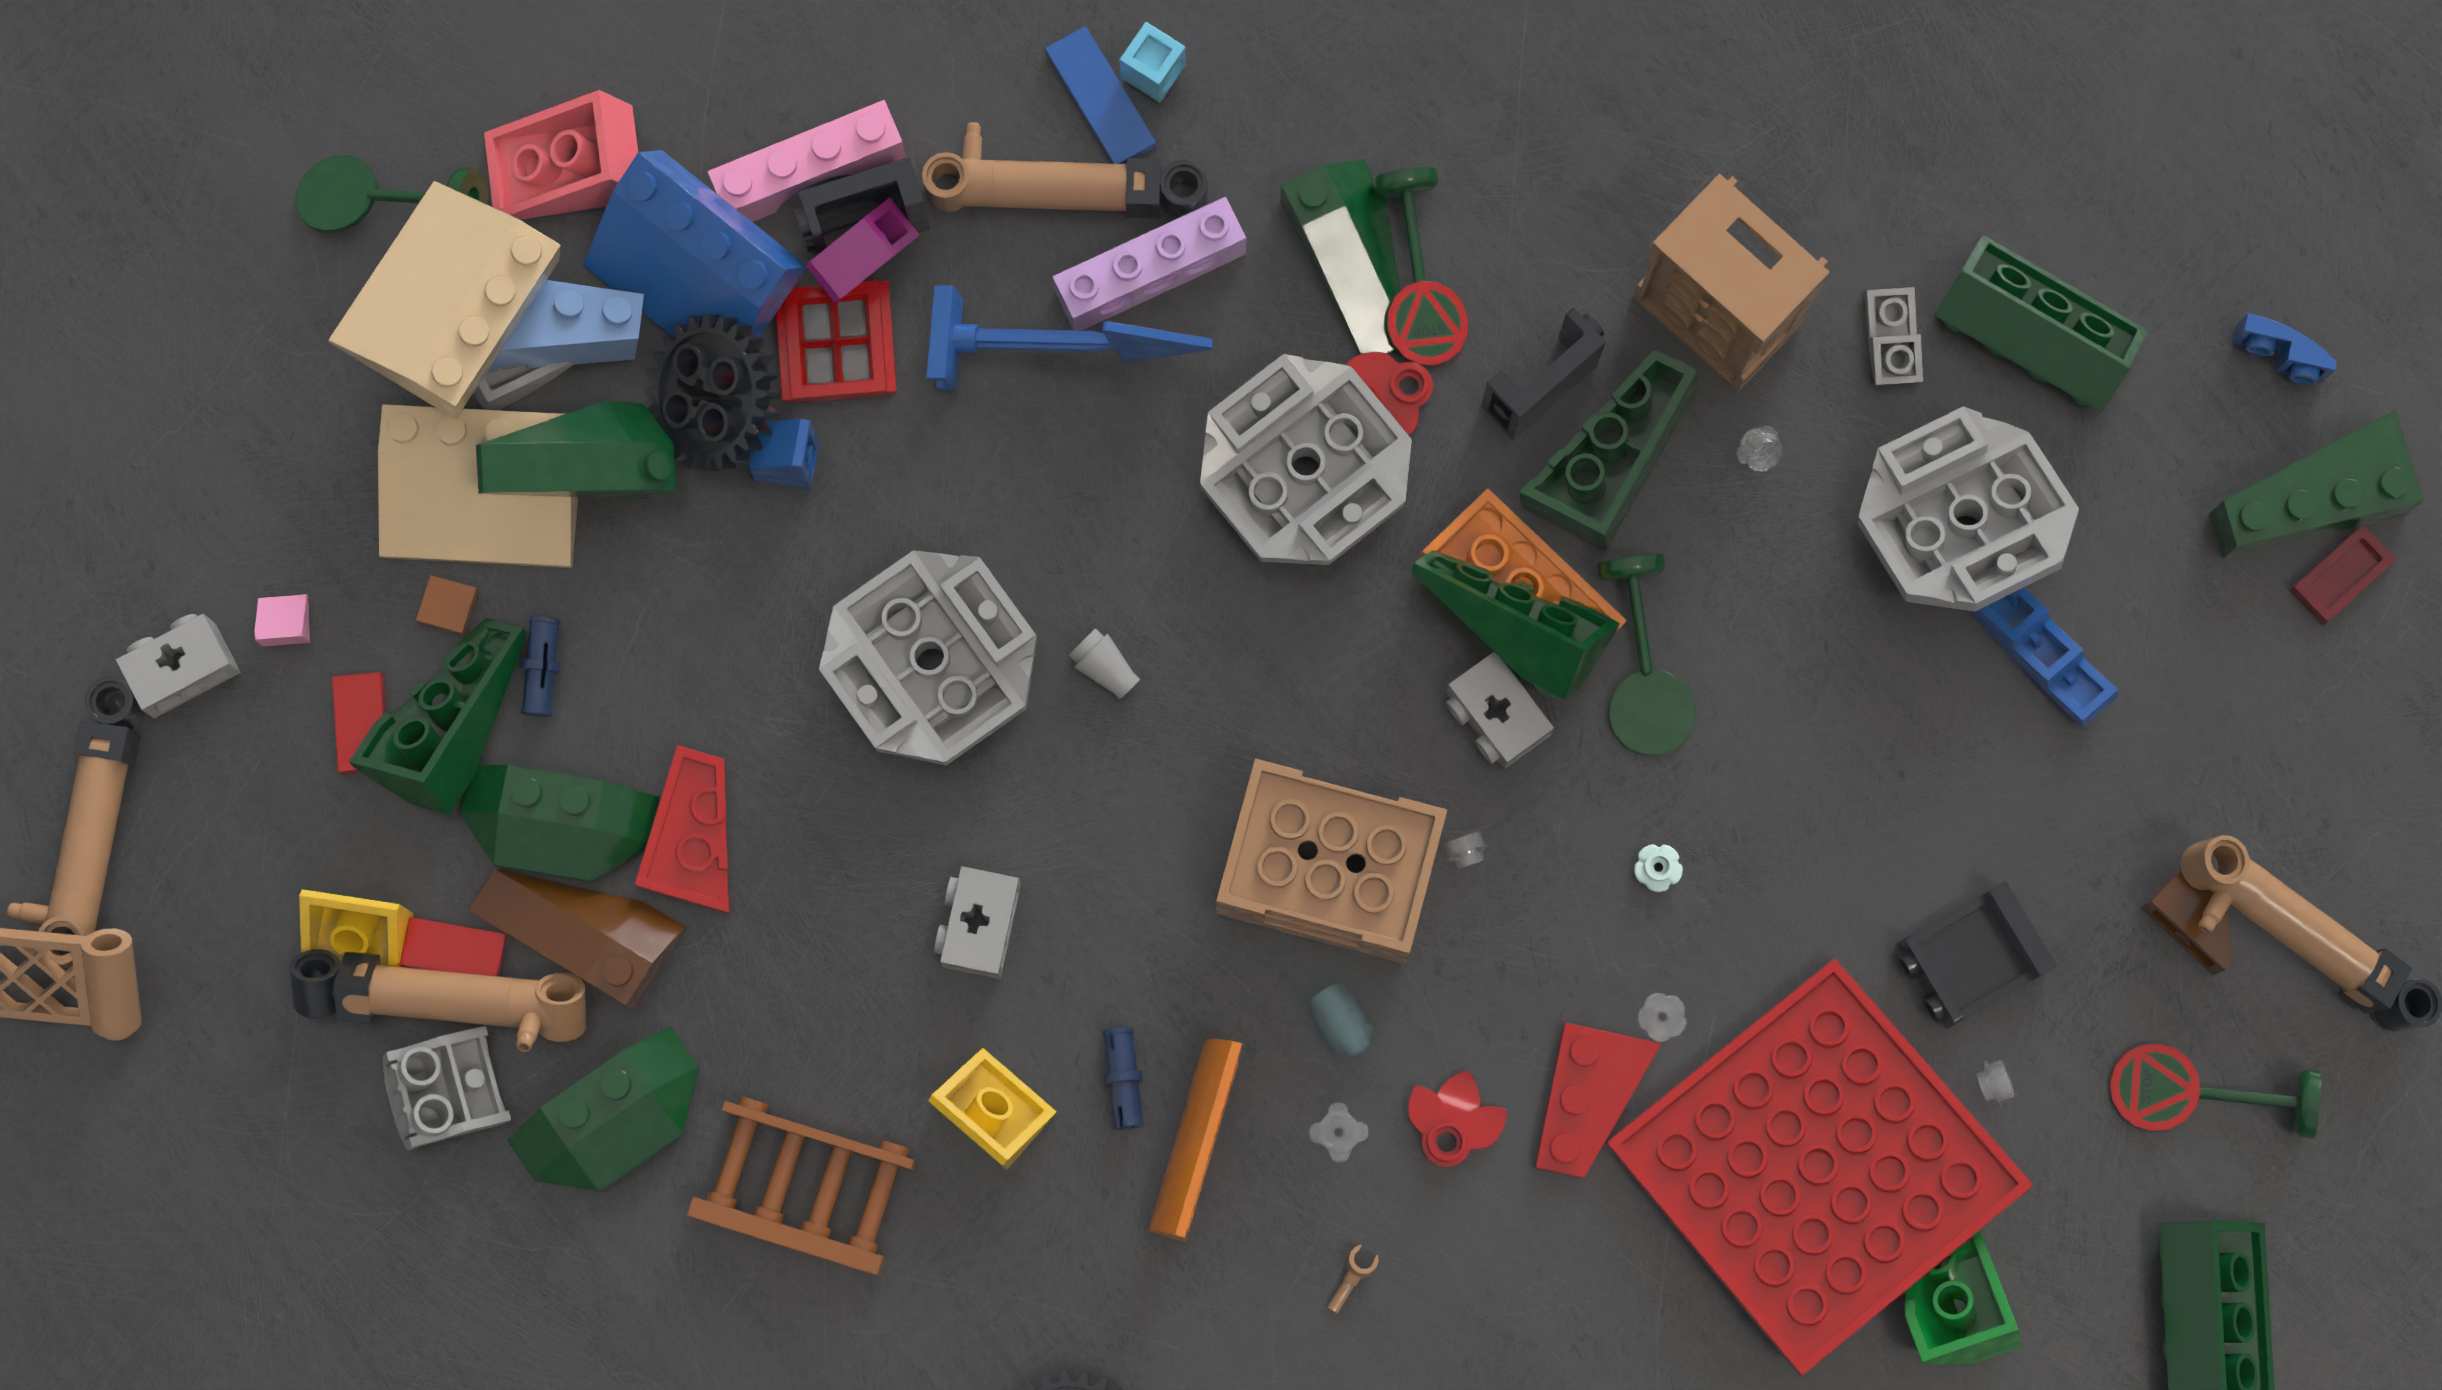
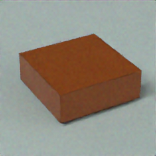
(447, 605)

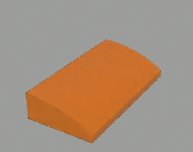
(1502, 543)
(1195, 1138)

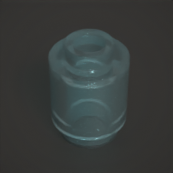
(1342, 1020)

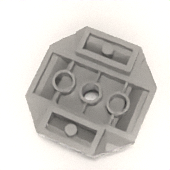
(1294, 413)
(1976, 471)
(922, 606)

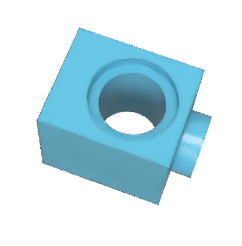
(1152, 62)

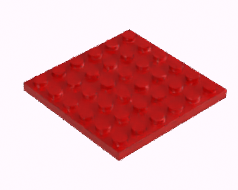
(1819, 1166)

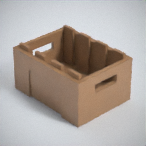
(1719, 293)
(1320, 897)

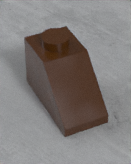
(2179, 910)

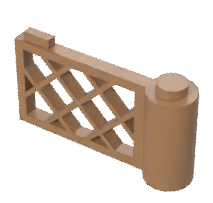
(102, 983)

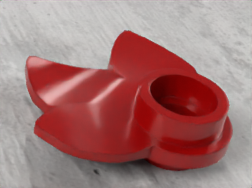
(1384, 377)
(1457, 1113)

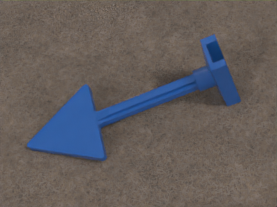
(952, 337)

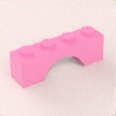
(841, 147)

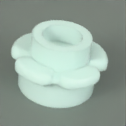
(1645, 870)

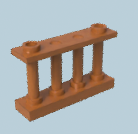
(767, 1219)

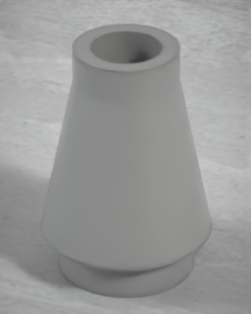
(1104, 663)

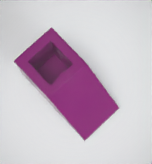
(862, 250)

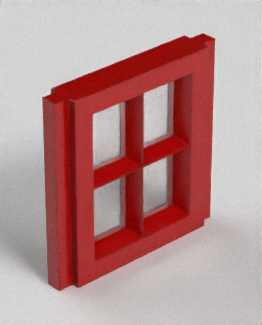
(838, 346)

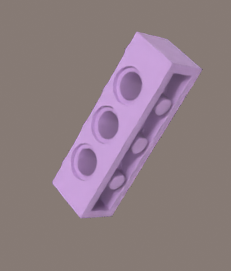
(1150, 264)

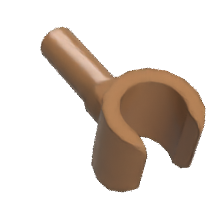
(1351, 1279)

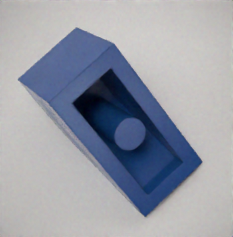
(787, 454)

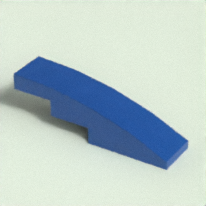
(2047, 655)

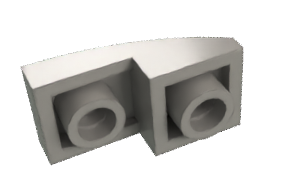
(1893, 336)

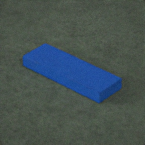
(1100, 97)

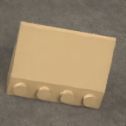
(447, 297)
(433, 499)

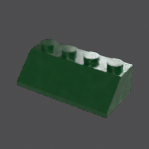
(2041, 324)
(2216, 1305)

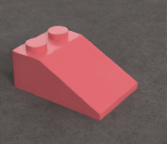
(561, 157)

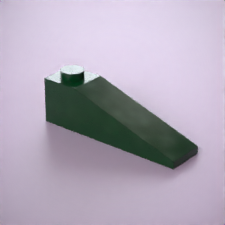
(1348, 244)
(1537, 638)

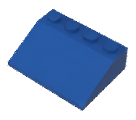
(688, 249)

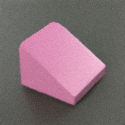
(282, 620)

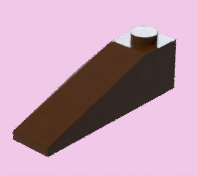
(592, 934)

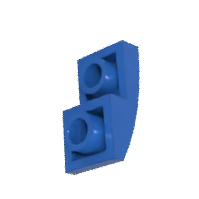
(2298, 355)

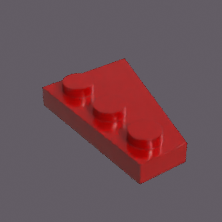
(688, 835)
(1587, 1095)

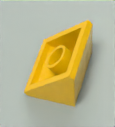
(353, 925)
(992, 1108)

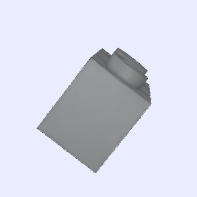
(202, 665)
(1523, 720)
(997, 899)

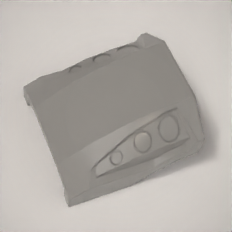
(443, 1088)

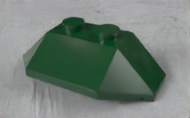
(556, 821)
(611, 1116)

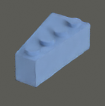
(574, 326)

